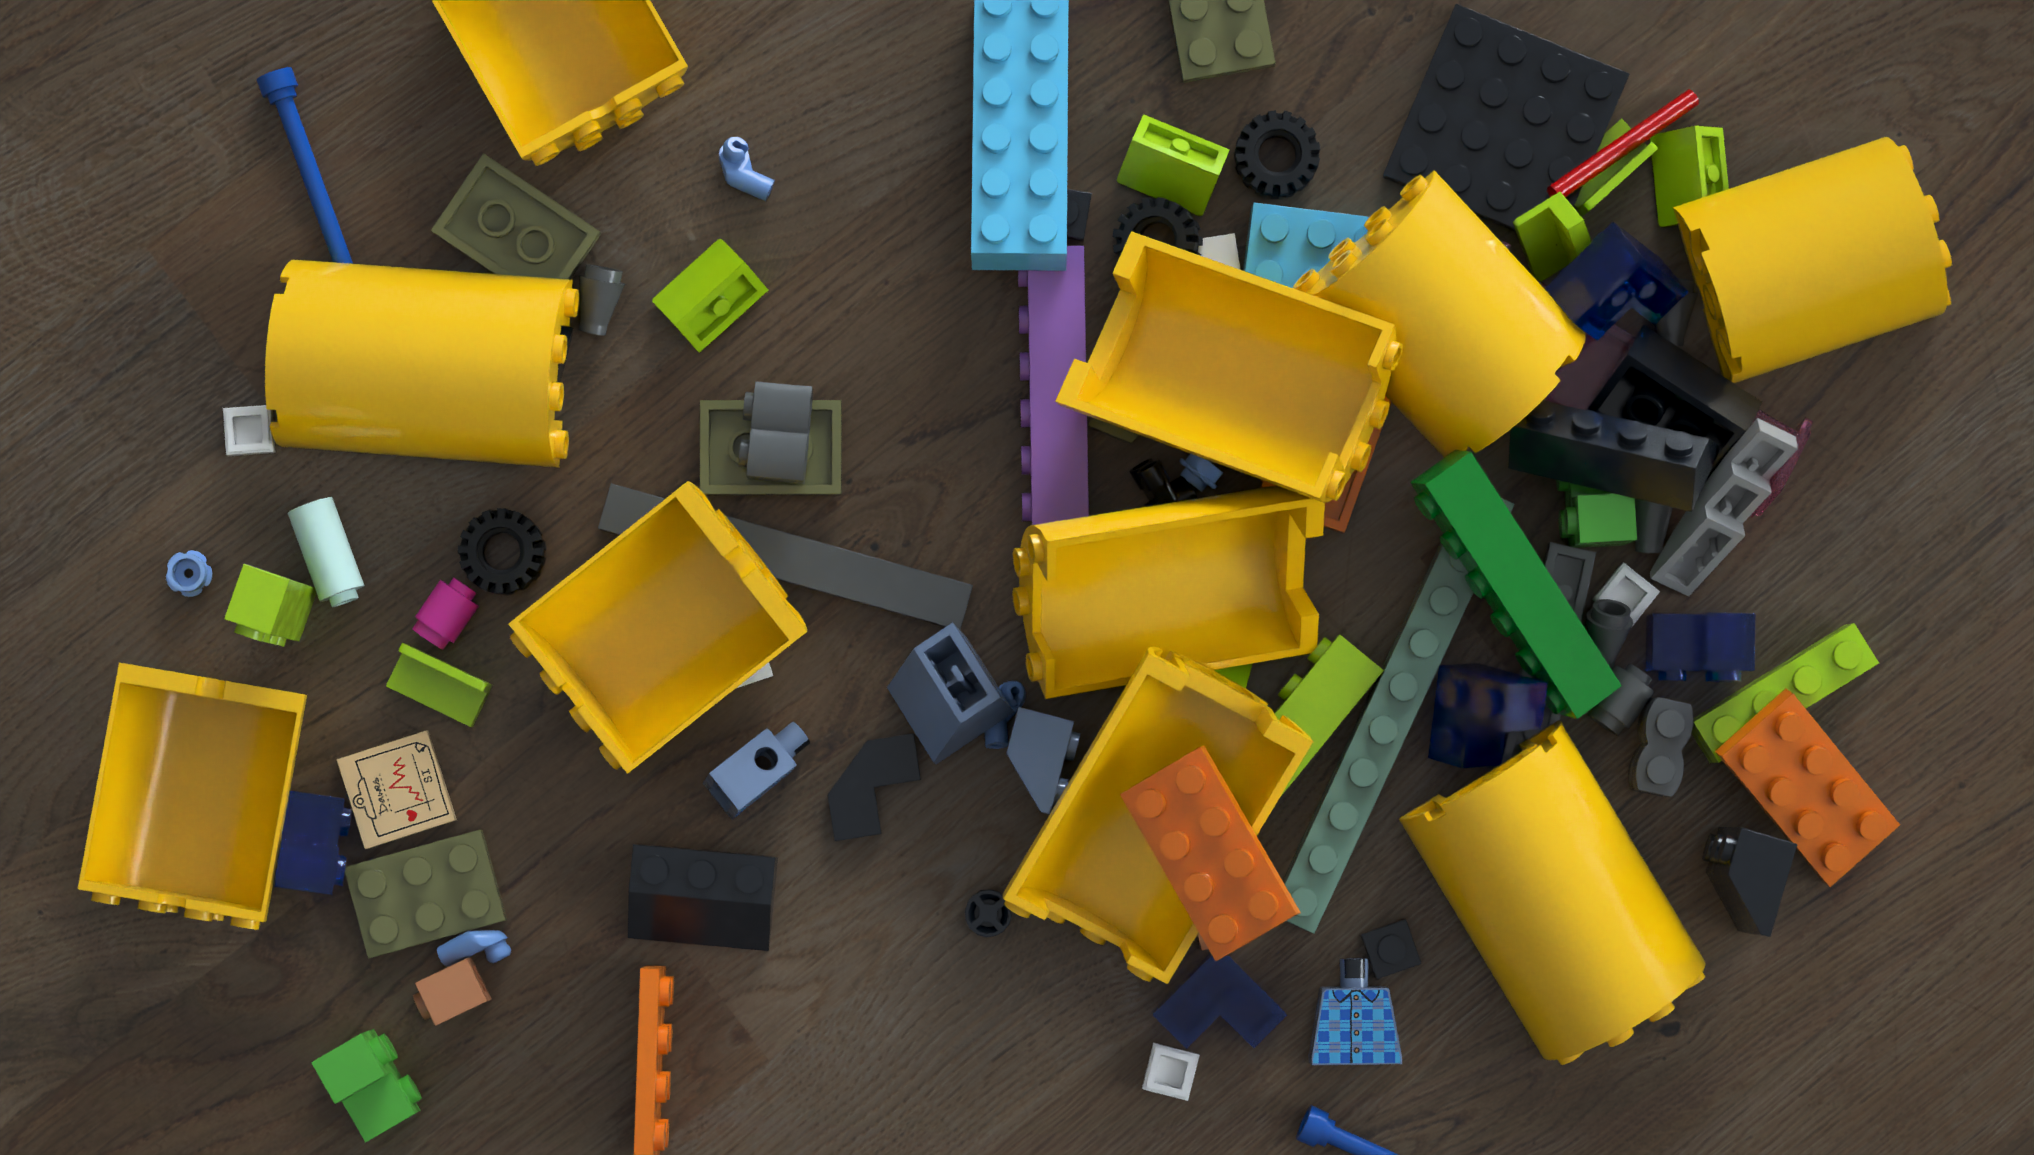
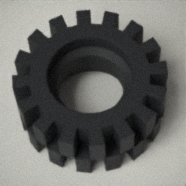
(1286, 127)
(1159, 211)
(474, 542)

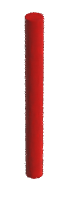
(1624, 144)

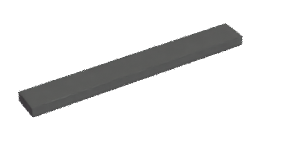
(822, 565)

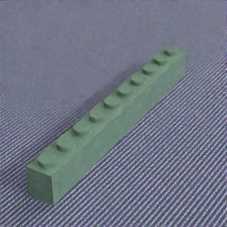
(1377, 737)

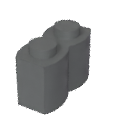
(778, 432)
(1662, 734)

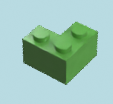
(1596, 517)
(368, 1083)

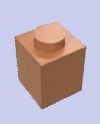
(451, 992)

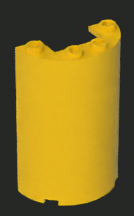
(419, 362)
(1237, 370)
(1181, 576)
(1090, 852)
(1557, 898)

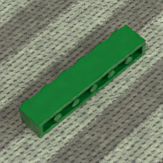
(1514, 584)

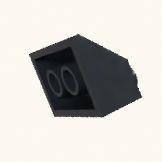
(1675, 392)
(1749, 875)
(701, 897)

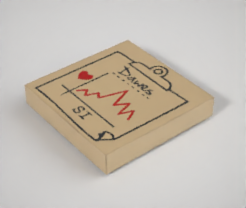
(396, 789)

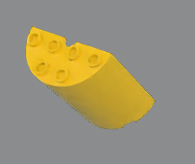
(564, 66)
(1815, 258)
(1468, 313)
(658, 626)
(192, 795)

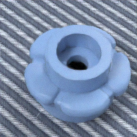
(1200, 472)
(176, 573)

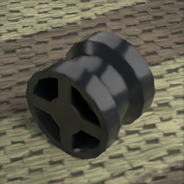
(991, 917)

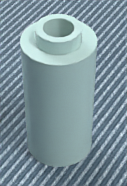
(326, 551)

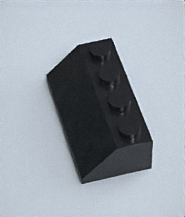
(1612, 454)

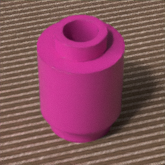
(445, 613)

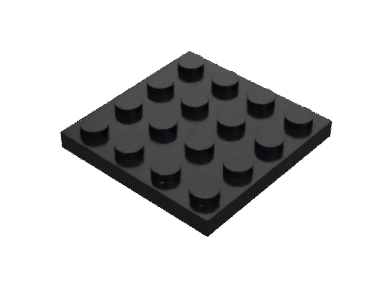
(1504, 116)

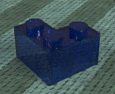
(1613, 278)
(1700, 643)
(1477, 708)
(309, 843)
(1217, 991)

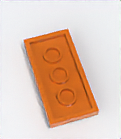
(1807, 787)
(1210, 853)
(654, 1041)

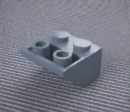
(947, 693)
(1038, 753)

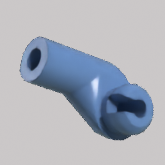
(739, 172)
(997, 736)
(472, 942)

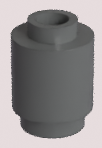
(1626, 703)

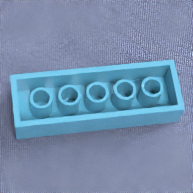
(1020, 135)

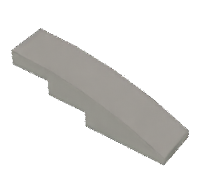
(1722, 507)

